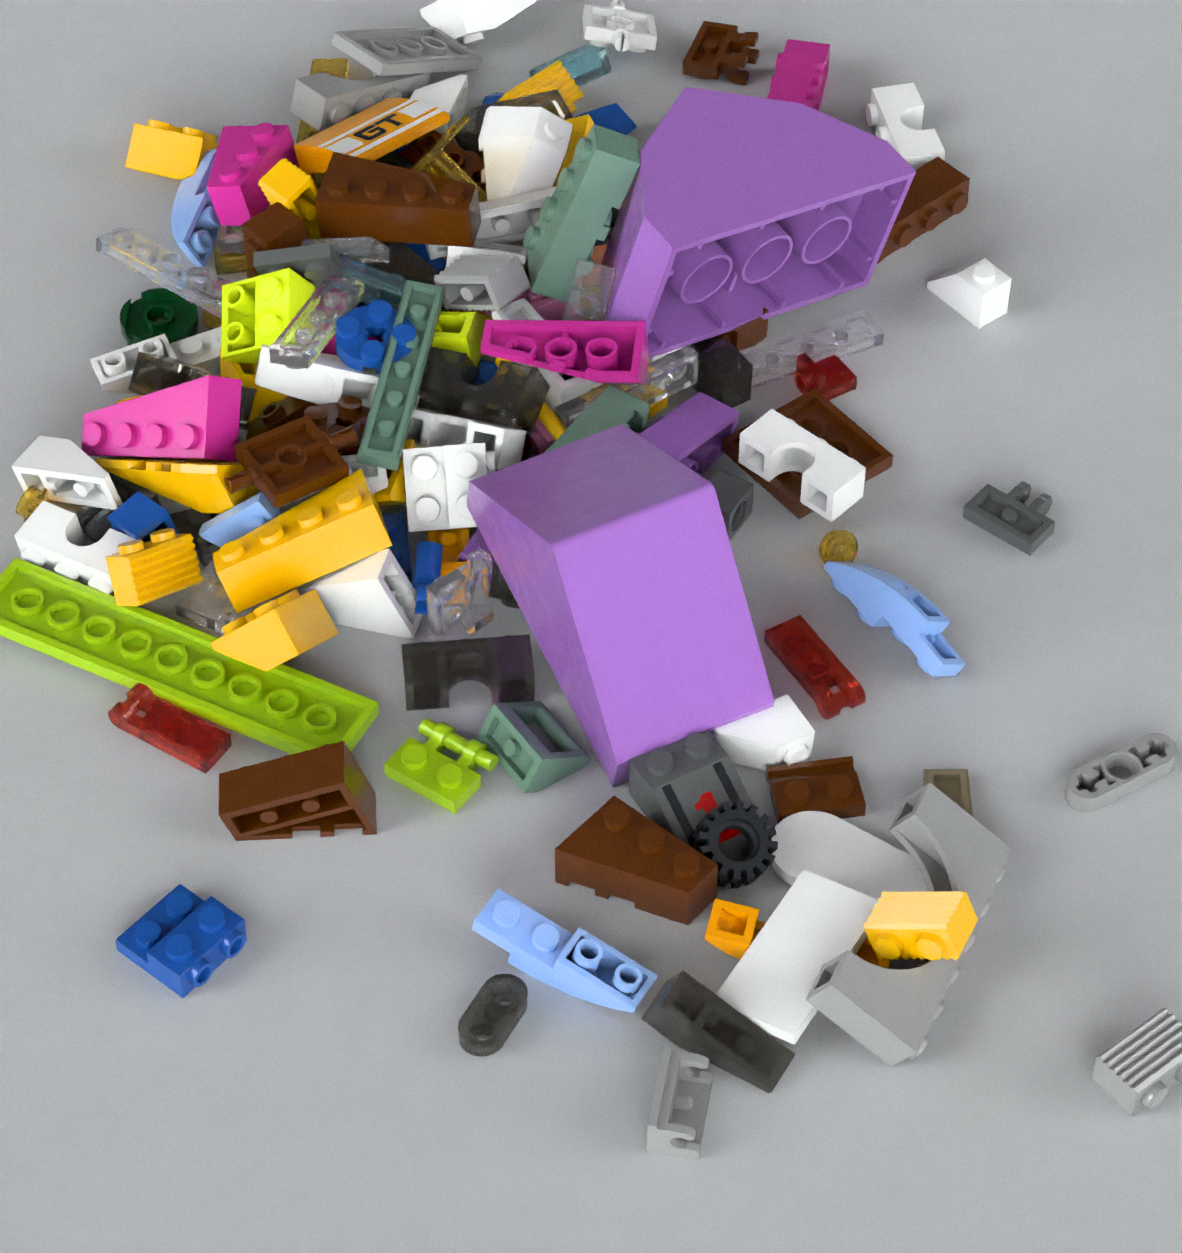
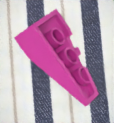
(583, 349)

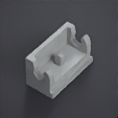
(679, 1104)

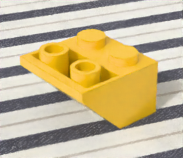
(167, 149)
(277, 631)

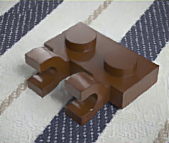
(712, 49)

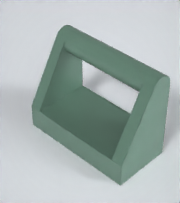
(522, 752)

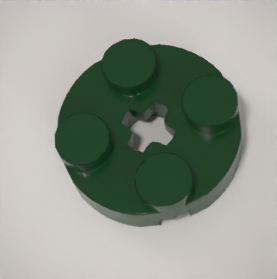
(140, 317)

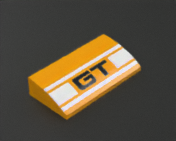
(370, 132)

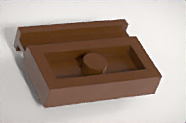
(816, 786)

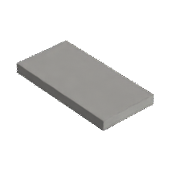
(406, 51)

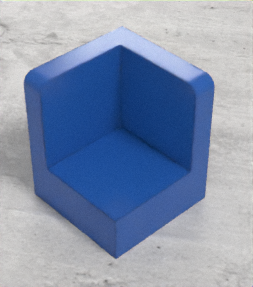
(140, 517)

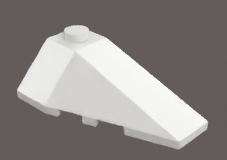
(471, 18)
(521, 150)

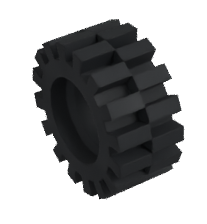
(754, 830)

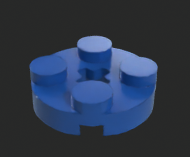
(366, 322)

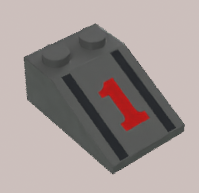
(684, 783)

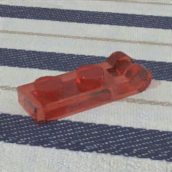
(814, 666)
(170, 728)

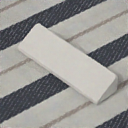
(504, 219)

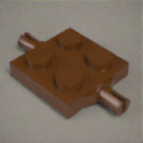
(291, 461)

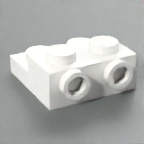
(439, 484)

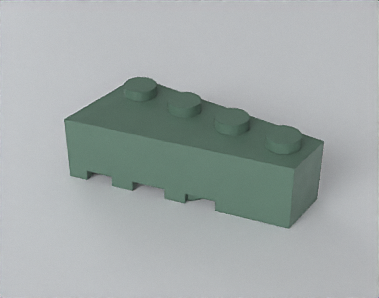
(579, 209)

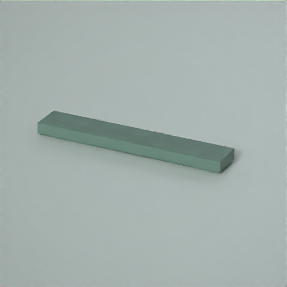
(401, 381)

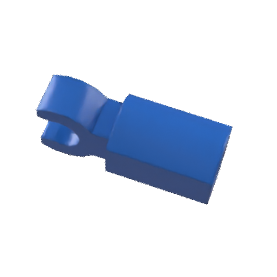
(426, 570)

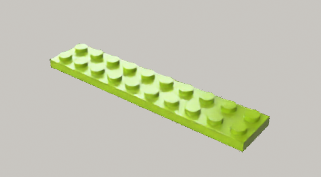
(176, 663)

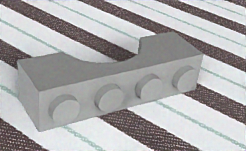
(328, 99)

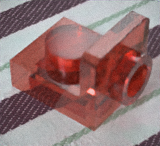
(827, 376)

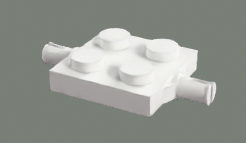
(619, 27)

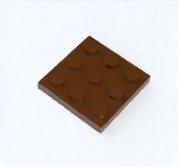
(827, 422)

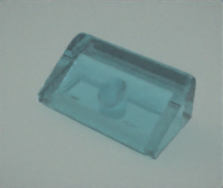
(582, 63)

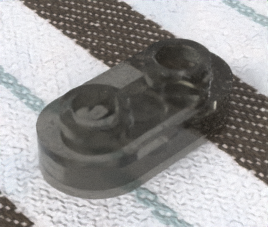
(490, 1018)

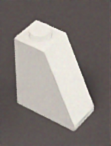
(369, 596)

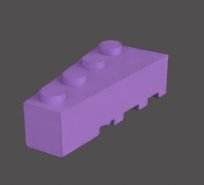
(694, 431)

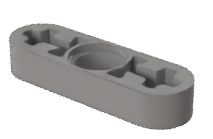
(1113, 788)

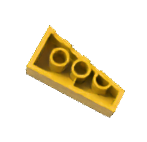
(303, 543)

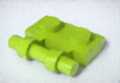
(435, 775)

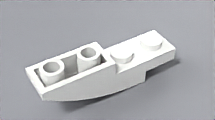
(116, 367)
(322, 383)

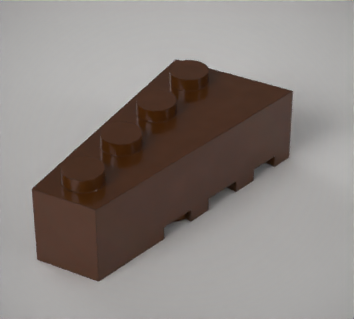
(395, 204)

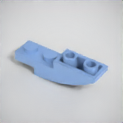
(194, 216)
(893, 603)
(565, 961)

